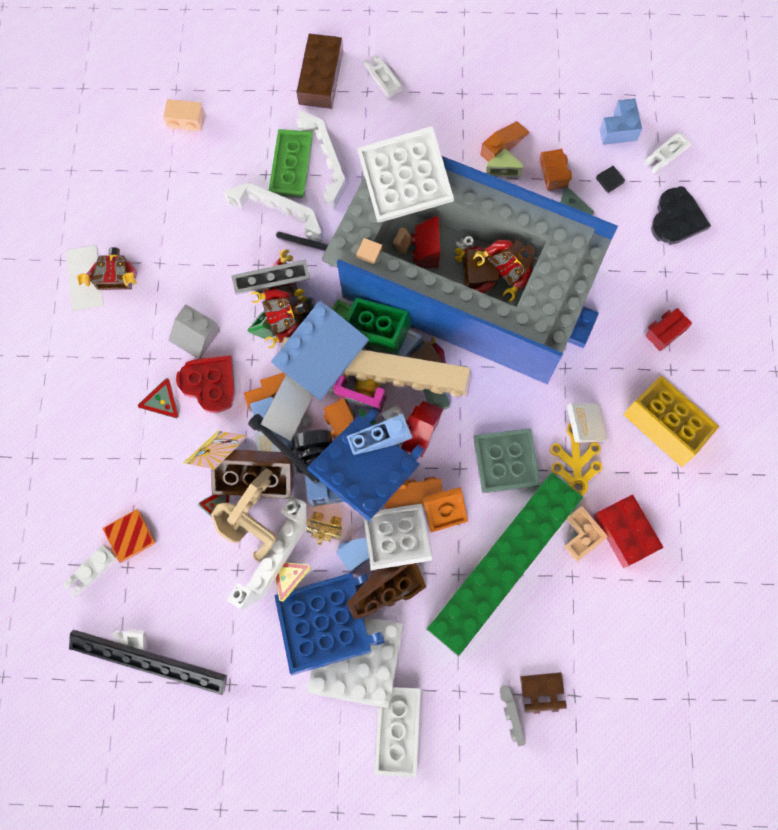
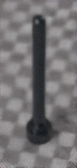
(302, 241)
(255, 424)

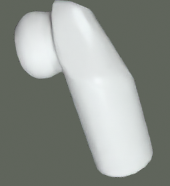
(465, 243)

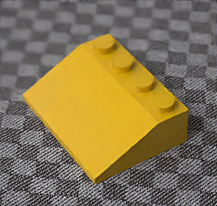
(671, 421)

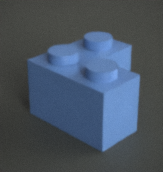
(624, 125)
(320, 494)

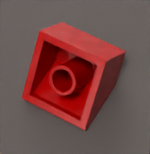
(426, 244)

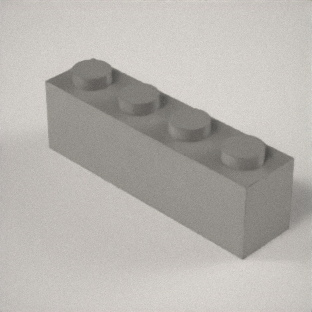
(270, 277)

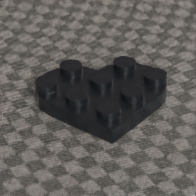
(678, 217)

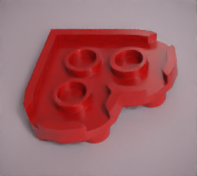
(208, 381)

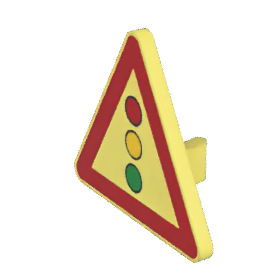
(289, 578)

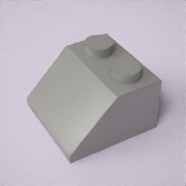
(193, 331)

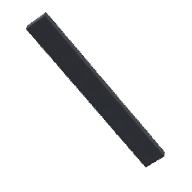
(147, 662)

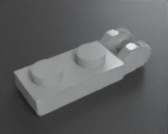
(511, 714)

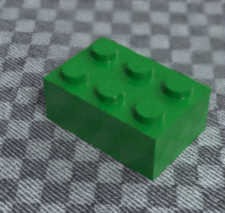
(381, 324)

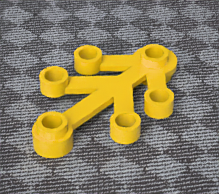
(576, 463)

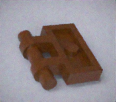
(543, 685)

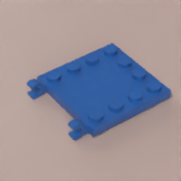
(367, 478)
(320, 626)

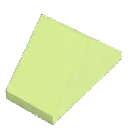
(504, 165)

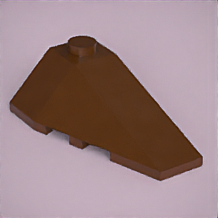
(386, 588)

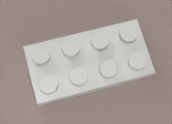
(398, 734)

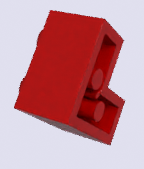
(422, 425)

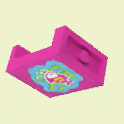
(357, 398)

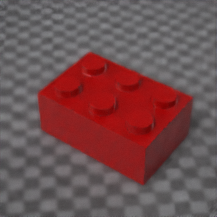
(628, 531)

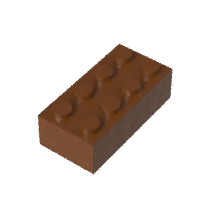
(320, 71)
(244, 466)

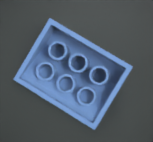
(320, 350)

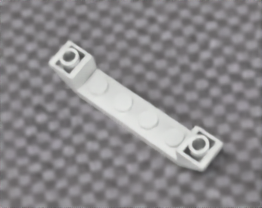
(316, 125)
(238, 196)
(276, 557)

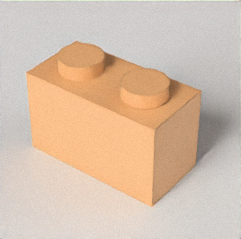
(184, 115)

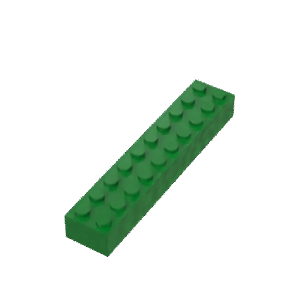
(504, 564)

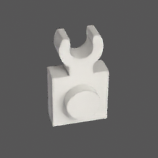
(132, 638)

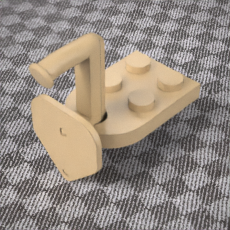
(235, 521)

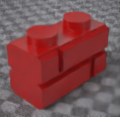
(668, 329)

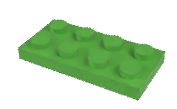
(291, 163)

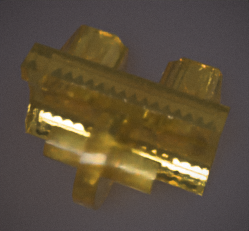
(323, 530)

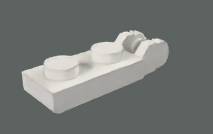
(383, 77)
(668, 151)
(90, 570)

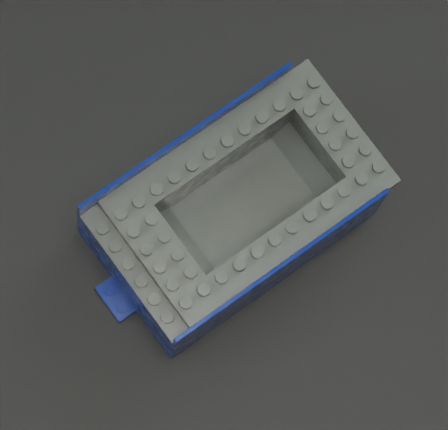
(518, 334)

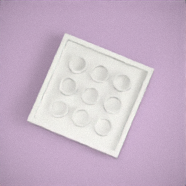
(405, 174)
(366, 677)

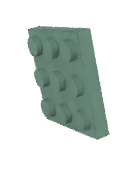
(506, 460)

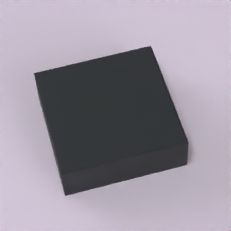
(610, 179)

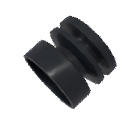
(310, 445)

